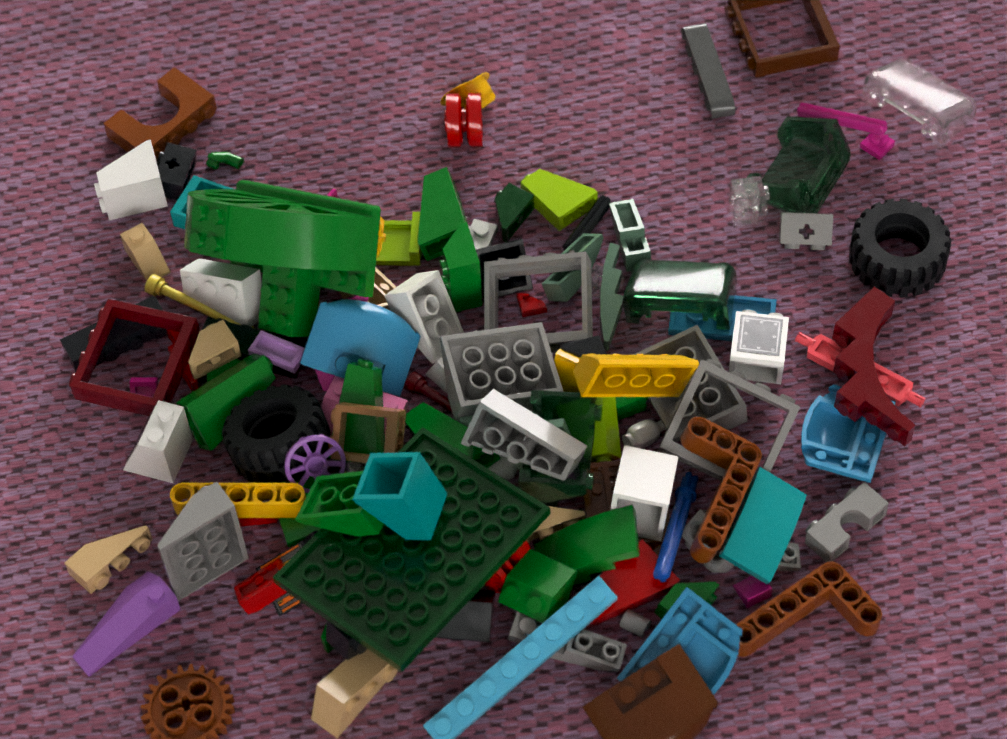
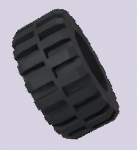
(897, 273)
(264, 414)

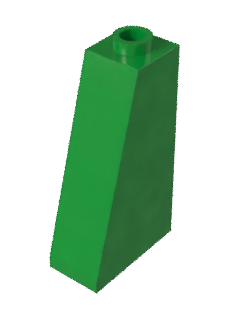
(439, 213)
(363, 386)
(212, 402)
(447, 430)

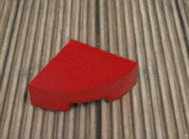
(530, 305)

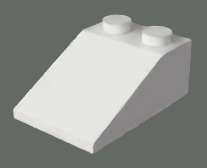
(427, 309)

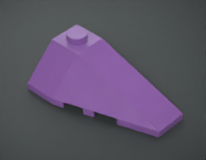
(131, 617)

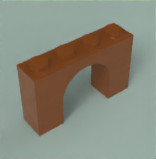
(194, 106)

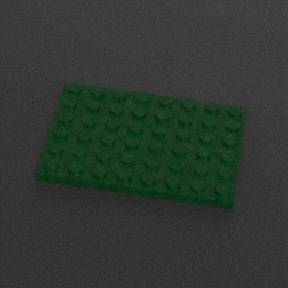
(404, 591)

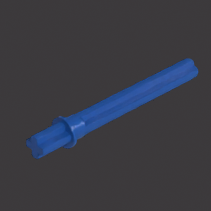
(685, 496)

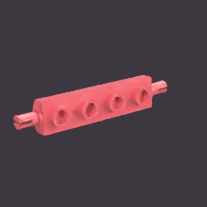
(825, 350)

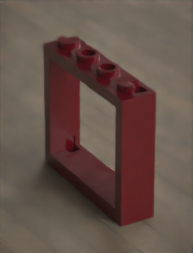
(171, 375)

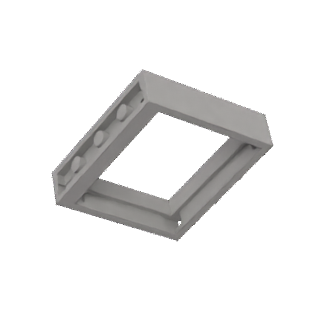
(531, 265)
(739, 381)

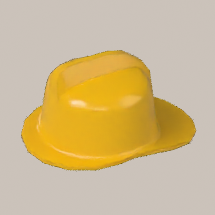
(477, 85)

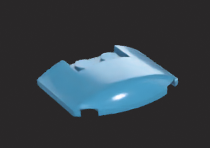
(361, 330)
(838, 442)
(702, 632)

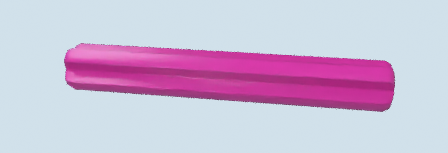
(844, 118)

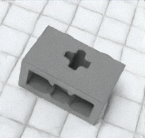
(791, 223)

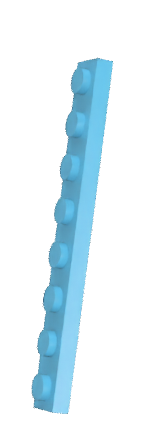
(521, 661)

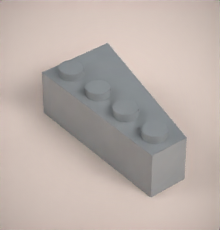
(522, 437)

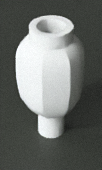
(643, 433)

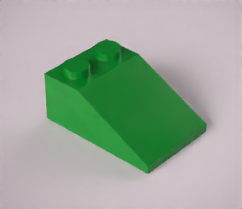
(332, 506)

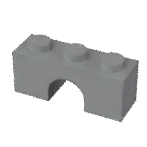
(859, 506)

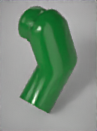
(228, 158)

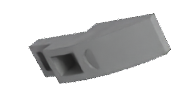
(584, 649)

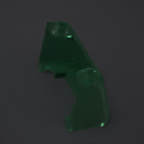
(807, 165)
(681, 288)
(581, 418)

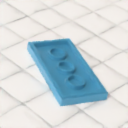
(684, 320)

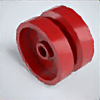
(463, 120)

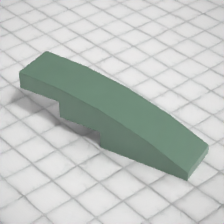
(610, 302)

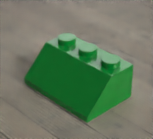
(462, 270)

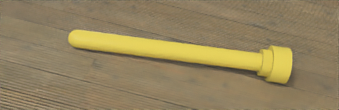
(157, 286)

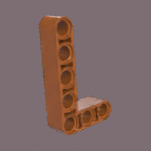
(731, 459)
(803, 605)

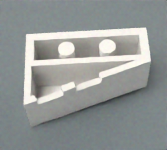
(224, 288)

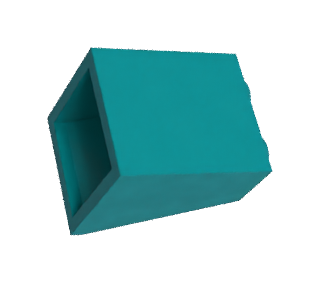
(401, 493)

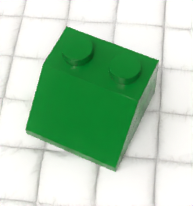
(538, 586)

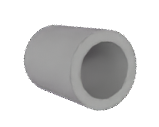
(635, 623)

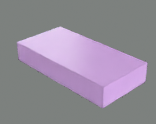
(278, 351)

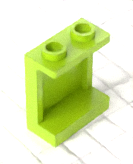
(401, 243)

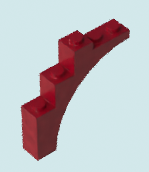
(855, 365)

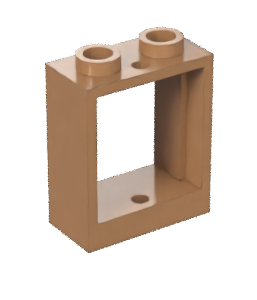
(394, 428)

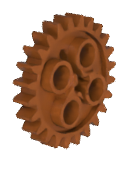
(183, 686)

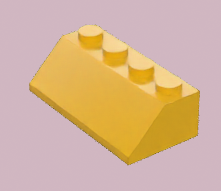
(633, 375)

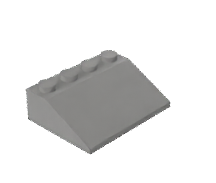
(501, 359)
(712, 398)
(202, 541)

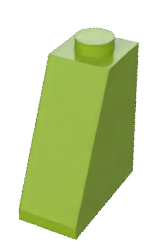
(559, 198)
(606, 437)

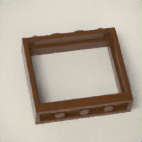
(785, 62)

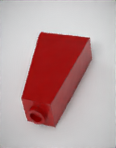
(634, 584)

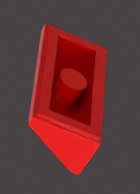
(259, 588)

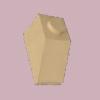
(144, 252)
(213, 349)

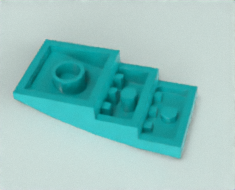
(763, 525)

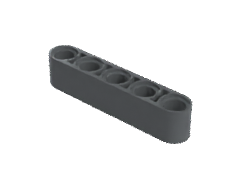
(709, 70)

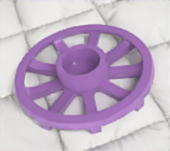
(315, 463)

